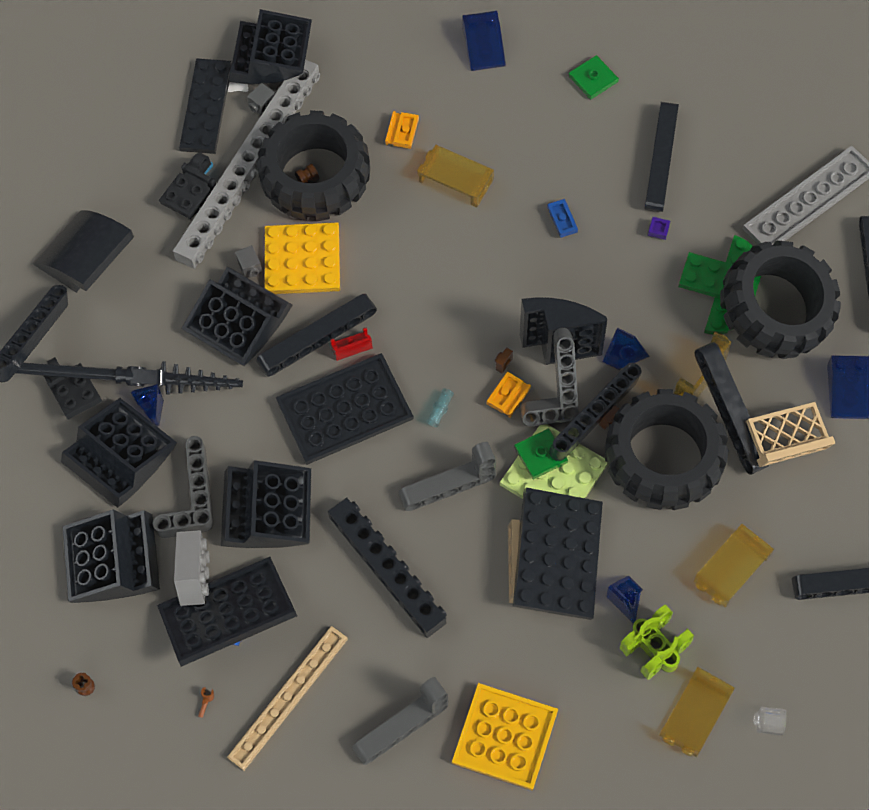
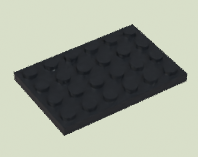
(344, 408)
(558, 554)
(233, 611)

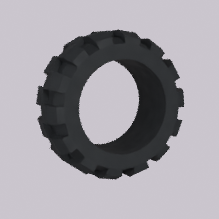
(308, 133)
(803, 272)
(675, 411)

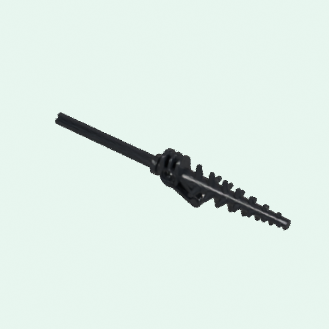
(134, 376)

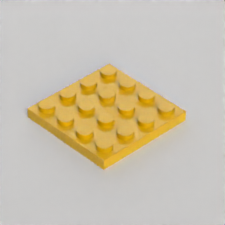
(302, 258)
(505, 736)

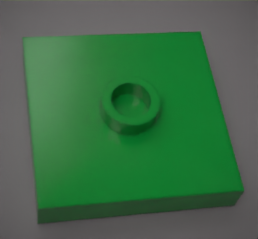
(593, 77)
(535, 454)

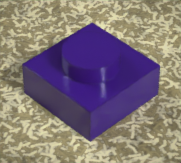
(659, 228)

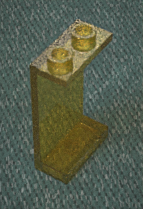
(457, 173)
(684, 386)
(732, 565)
(696, 712)

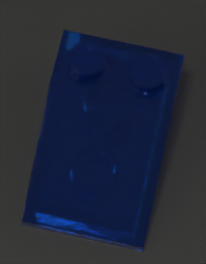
(483, 40)
(849, 386)

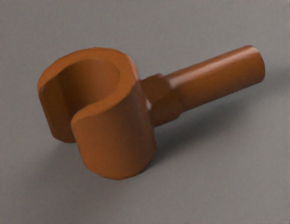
(206, 699)

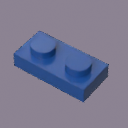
(562, 218)

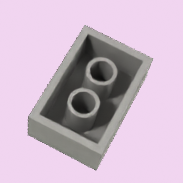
(191, 568)

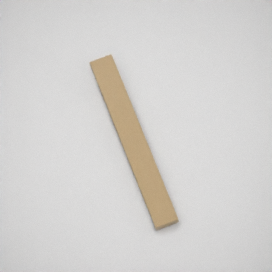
(287, 698)

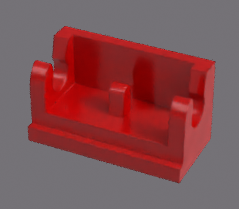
(351, 345)

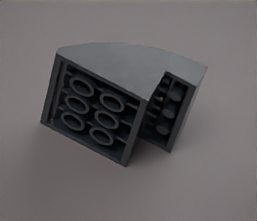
(270, 49)
(84, 250)
(545, 315)
(236, 316)
(117, 451)
(266, 506)
(110, 557)

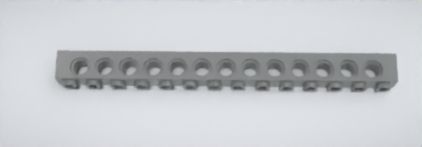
(191, 256)

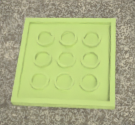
(571, 479)

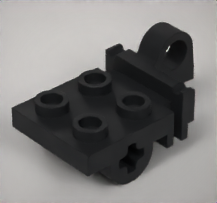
(191, 188)
(72, 394)

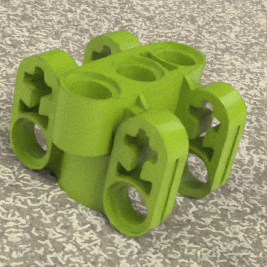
(641, 639)

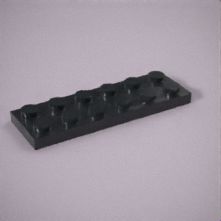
(205, 106)

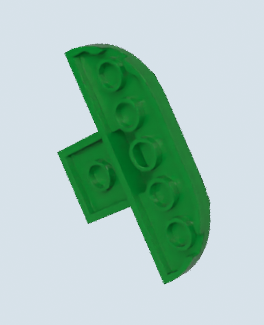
(706, 277)

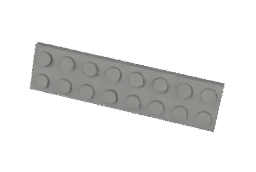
(809, 198)

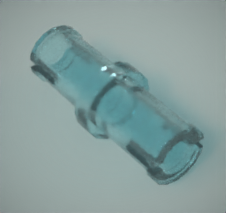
(440, 407)

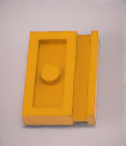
(402, 129)
(508, 394)

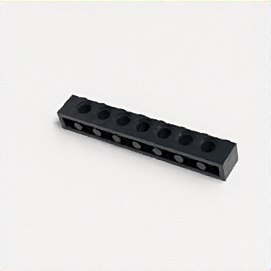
(426, 623)

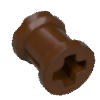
(88, 687)

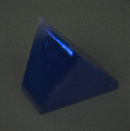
(624, 350)
(150, 402)
(625, 596)

